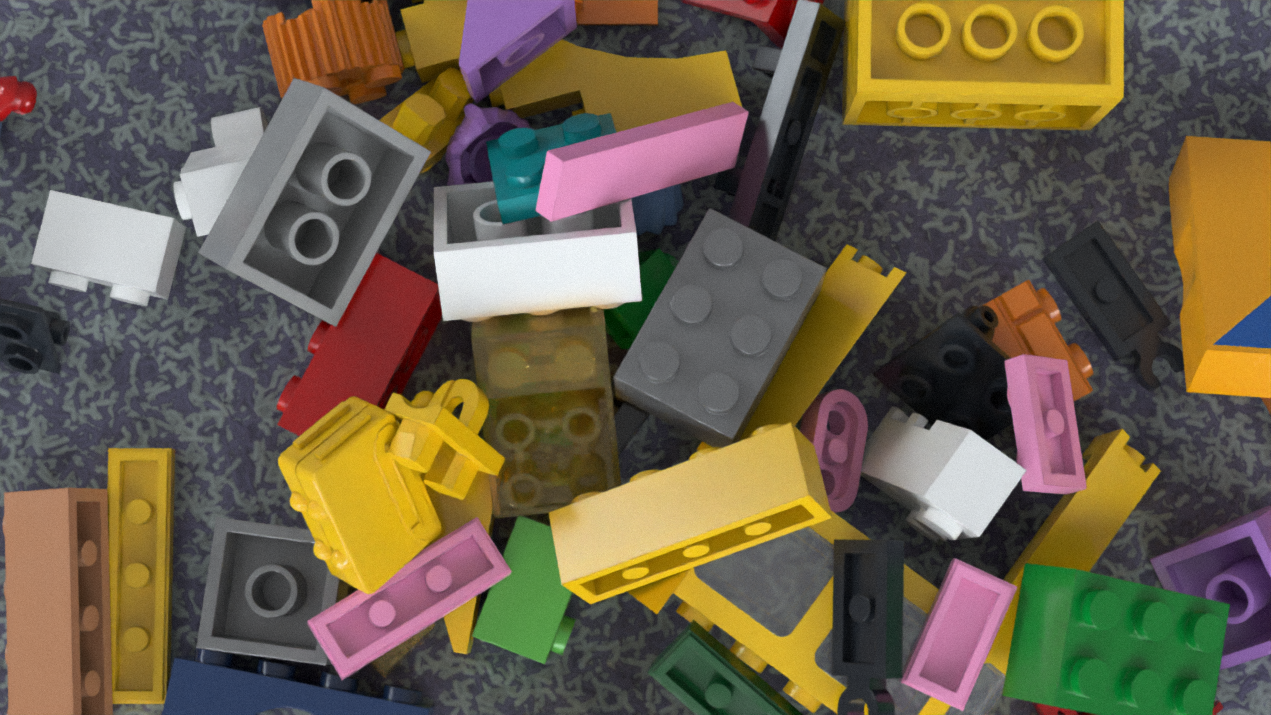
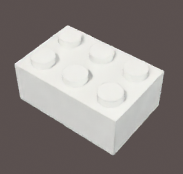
(531, 262)

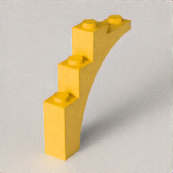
(604, 83)

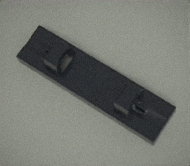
(787, 118)

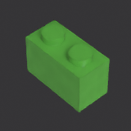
(530, 604)

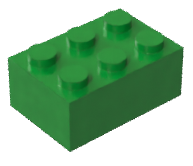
(1113, 645)

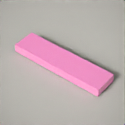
(640, 160)

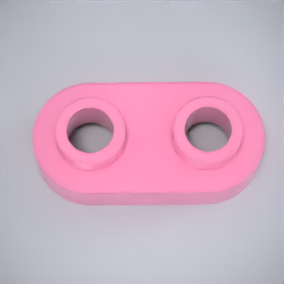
(840, 448)

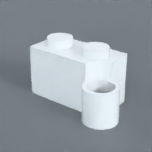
(213, 172)

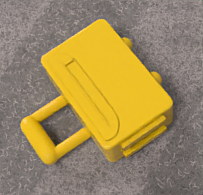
(356, 498)

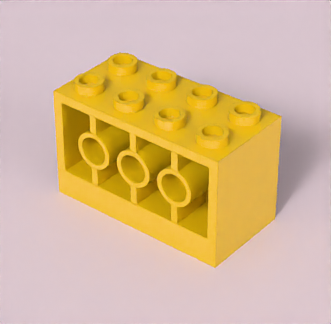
(982, 63)

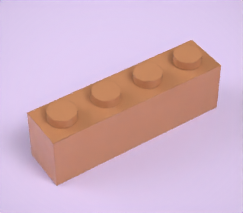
(58, 602)

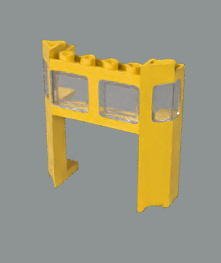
(781, 591)

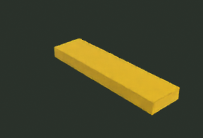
(140, 571)

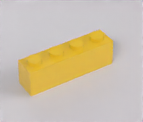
(689, 513)

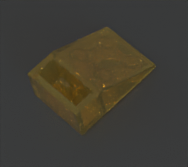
(547, 408)

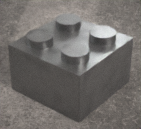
(264, 591)

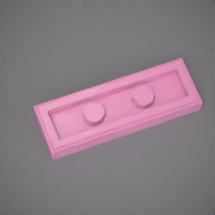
(411, 600)

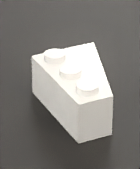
(941, 474)

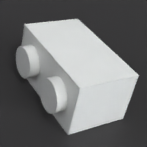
(108, 246)

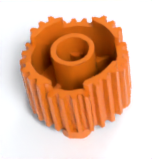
(338, 47)

